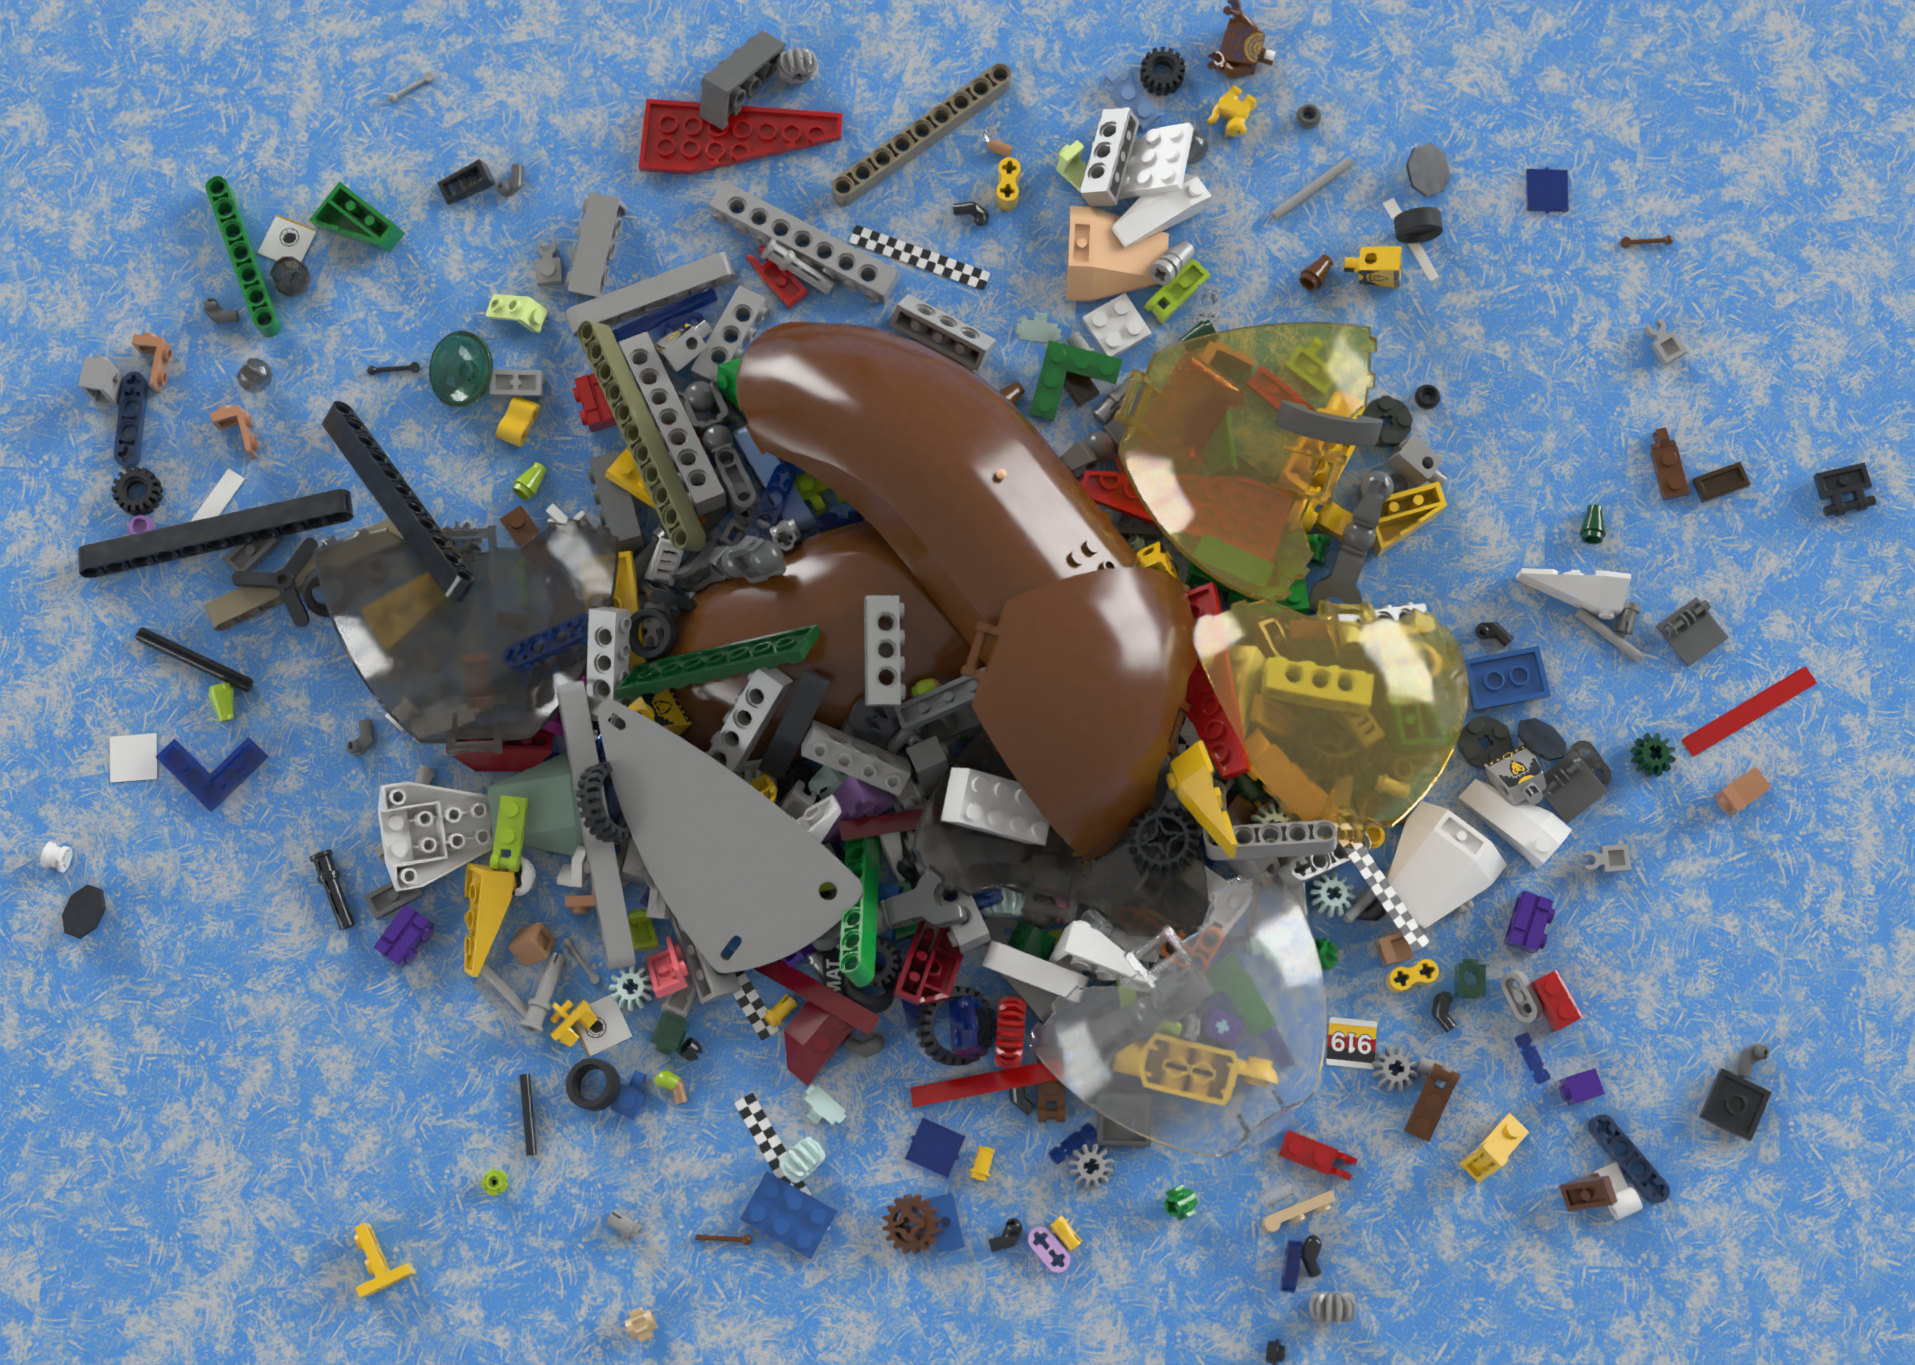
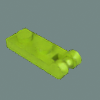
(1178, 290)
(509, 833)

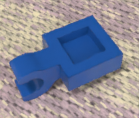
(629, 1098)

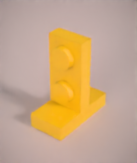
(1495, 1148)
(377, 1264)

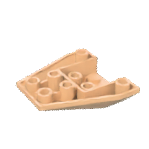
(1100, 263)

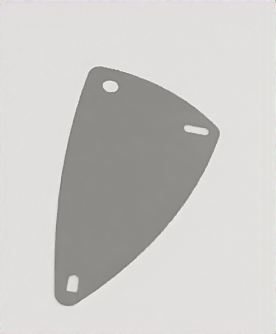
(720, 848)

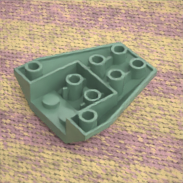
(552, 806)

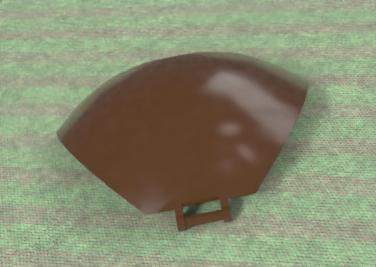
(1088, 696)

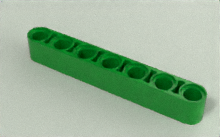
(238, 246)
(860, 921)

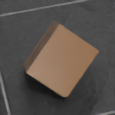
(532, 943)
(1393, 949)

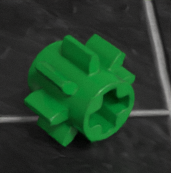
(1326, 953)
(1180, 1202)

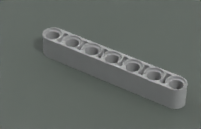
(653, 292)

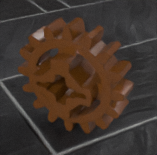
(912, 1234)

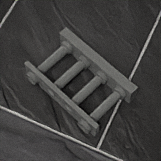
(941, 711)

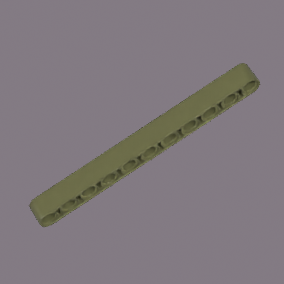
(641, 437)

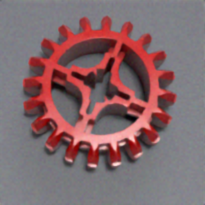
(1010, 1032)

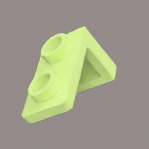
(1071, 165)
(519, 309)

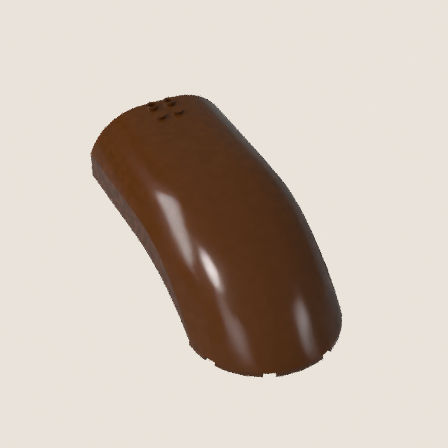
(919, 459)
(823, 587)

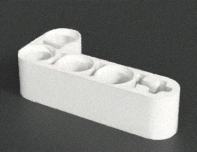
(1032, 970)

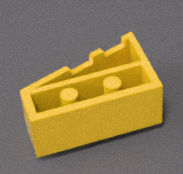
(1407, 513)

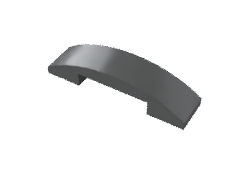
(1328, 427)

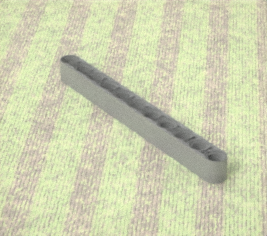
(600, 854)

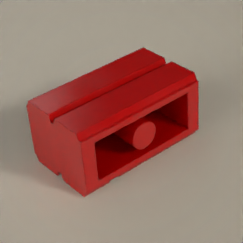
(595, 410)
(1556, 1001)

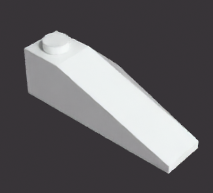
(1090, 951)

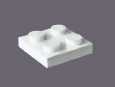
(1116, 326)

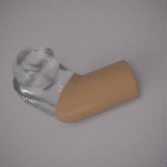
(994, 143)

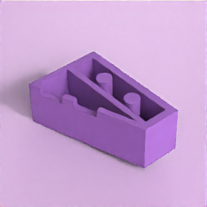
(856, 801)

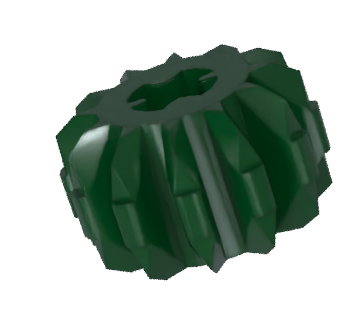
(1643, 750)

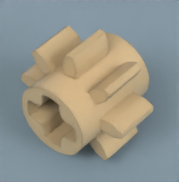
(641, 1324)

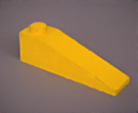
(1193, 785)
(489, 898)

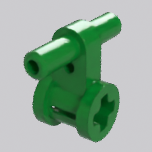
(1318, 545)

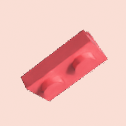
(668, 970)

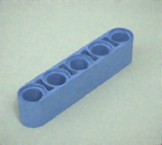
(763, 467)

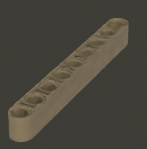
(916, 144)
(250, 601)

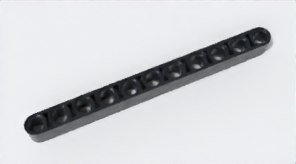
(399, 502)
(215, 533)

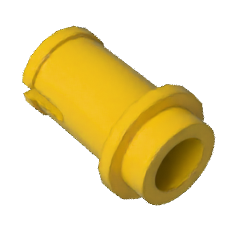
(780, 1011)
(982, 1164)
(1065, 1233)

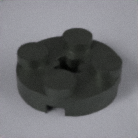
(1400, 419)
(1478, 728)

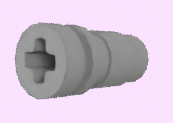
(1171, 262)

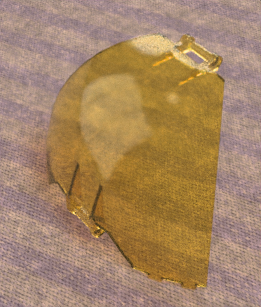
(1215, 462)
(1338, 711)

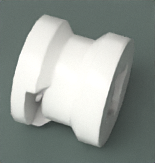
(56, 857)

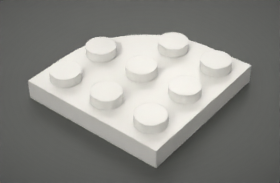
(1158, 161)

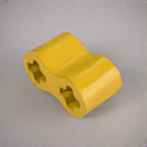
(1008, 184)
(517, 421)
(1333, 520)
(1412, 976)

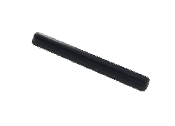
(194, 659)

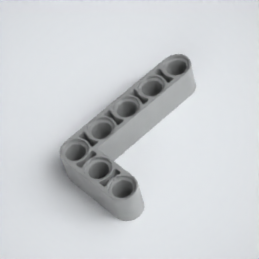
(1281, 832)

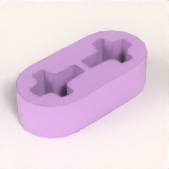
(1053, 1244)

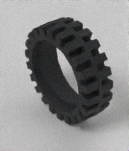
(593, 808)
(929, 1040)

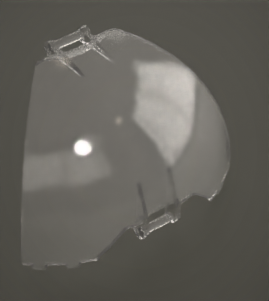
(1208, 1036)

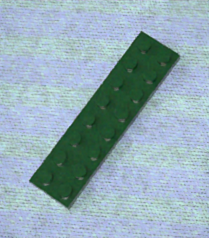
(718, 662)

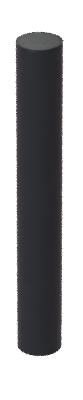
(528, 1115)

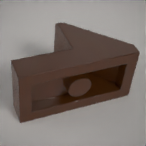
(1588, 1192)

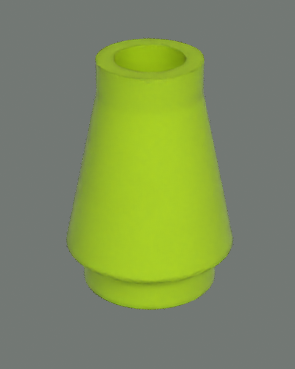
(529, 482)
(222, 698)

